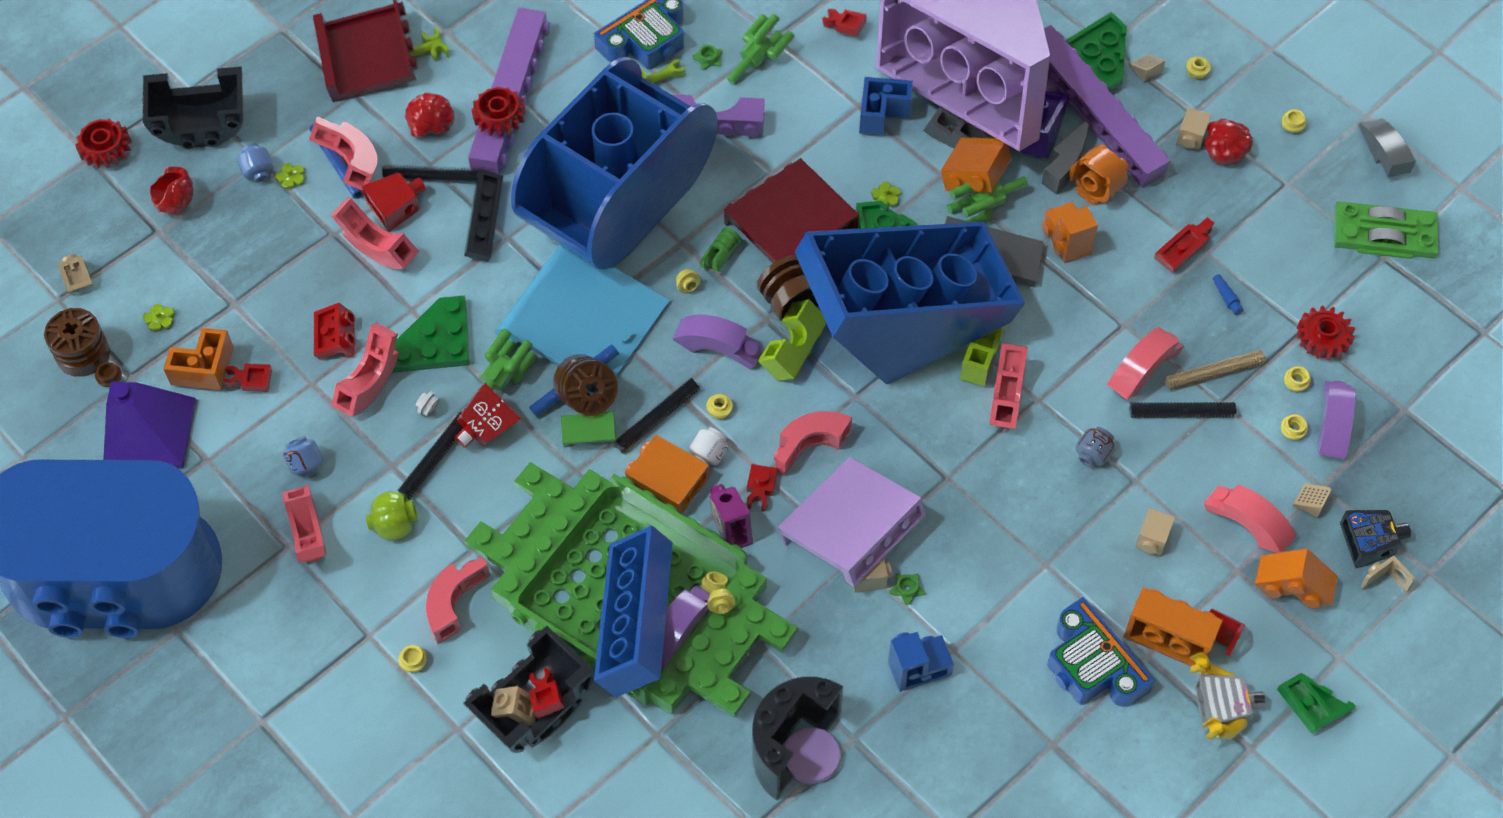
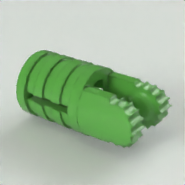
(721, 249)

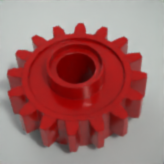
(498, 111)
(103, 142)
(1325, 333)

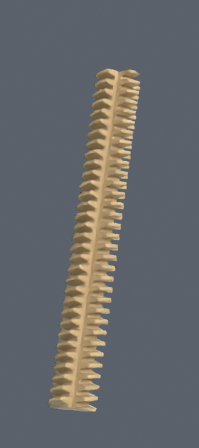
(1231, 364)

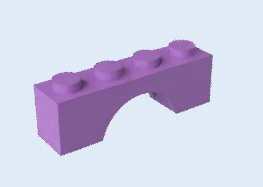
(742, 119)

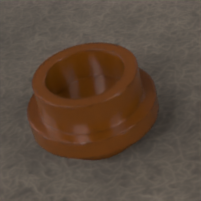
(107, 373)

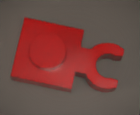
(846, 23)
(253, 377)
(761, 483)
(546, 696)

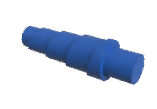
(1229, 297)

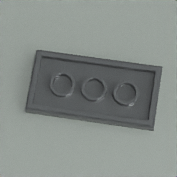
(1019, 253)

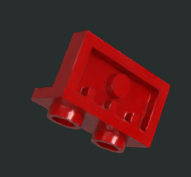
(334, 331)

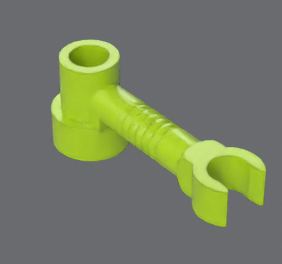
(669, 71)

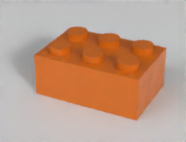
(1171, 626)

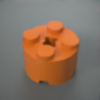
(1099, 174)

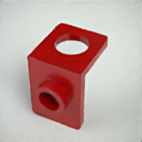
(1229, 631)

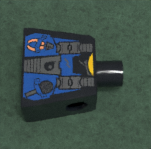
(1372, 535)

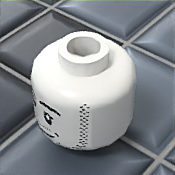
(709, 446)

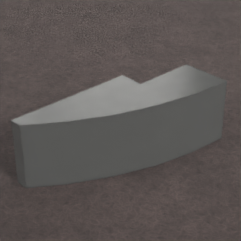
(949, 128)
(1387, 147)
(1063, 157)

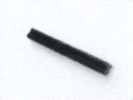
(431, 174)
(1182, 408)
(656, 414)
(430, 458)

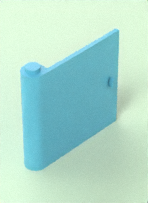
(583, 311)

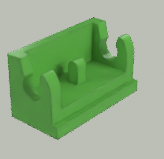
(588, 428)

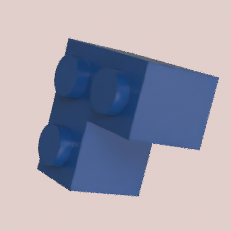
(881, 99)
(918, 660)

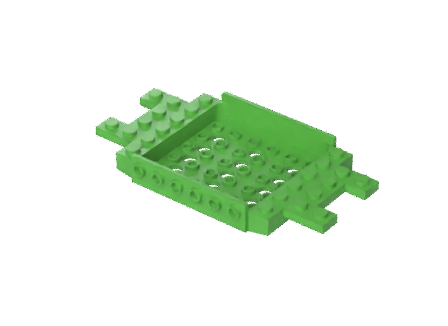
(567, 523)

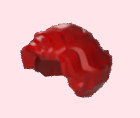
(429, 114)
(1228, 141)
(172, 191)

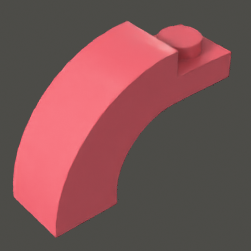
(1008, 385)
(809, 430)
(1255, 514)
(304, 524)
(445, 593)

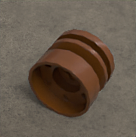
(783, 284)
(76, 342)
(572, 378)

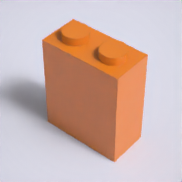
(976, 163)
(668, 473)

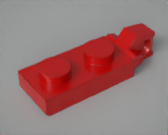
(1184, 245)

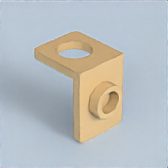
(1389, 566)

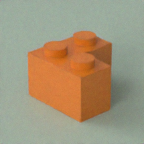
(1070, 231)
(203, 366)
(1297, 574)

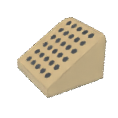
(1147, 67)
(1312, 498)

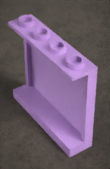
(853, 519)

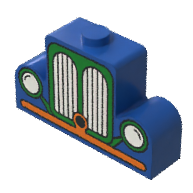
(646, 31)
(1095, 659)

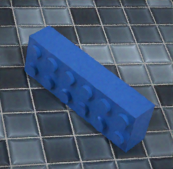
(634, 612)

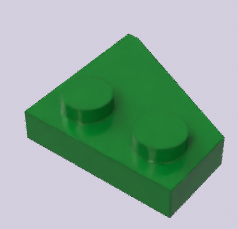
(1313, 702)

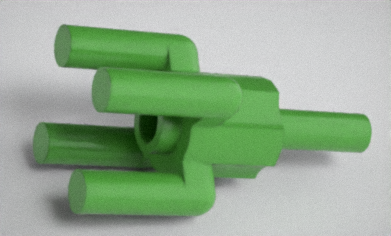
(760, 46)
(982, 201)
(502, 367)

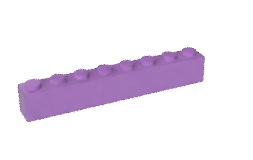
(515, 72)
(1103, 111)

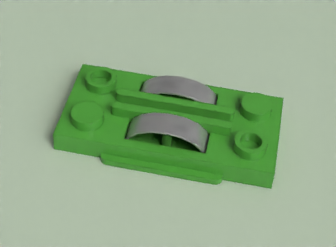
(1386, 230)

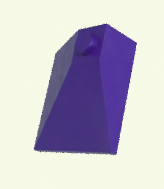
(1052, 117)
(147, 423)

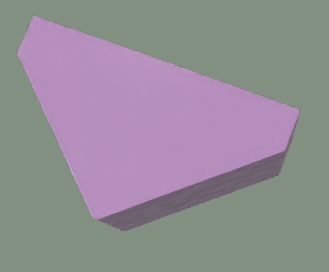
(971, 59)

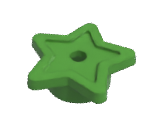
(708, 50)
(907, 580)

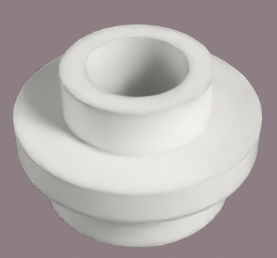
(426, 403)

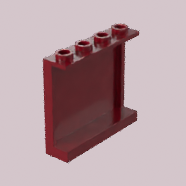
(365, 51)
(788, 207)

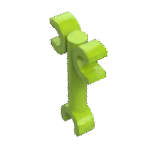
(431, 44)

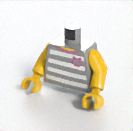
(1223, 699)

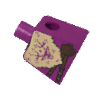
(727, 508)

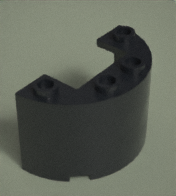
(194, 114)
(568, 671)
(778, 714)

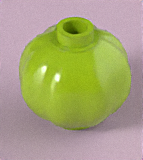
(392, 516)

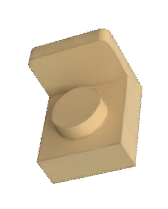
(74, 273)
(513, 703)

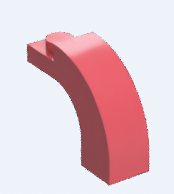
(351, 145)
(381, 246)
(1143, 361)
(371, 374)

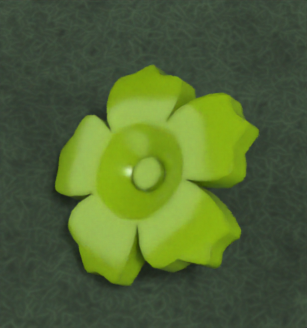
(290, 176)
(886, 194)
(159, 317)

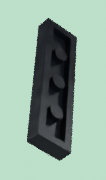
(483, 215)

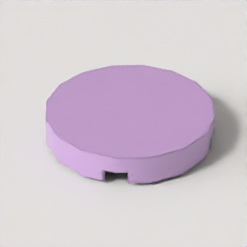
(814, 756)

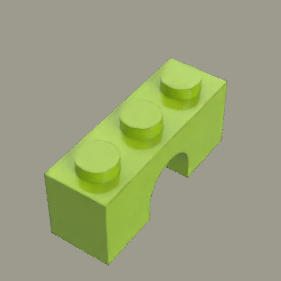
(980, 357)
(785, 358)

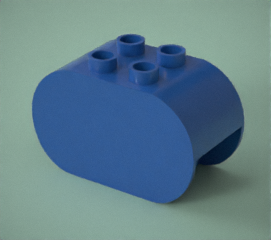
(612, 164)
(104, 545)

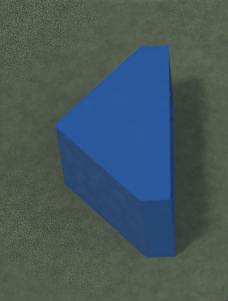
(908, 291)

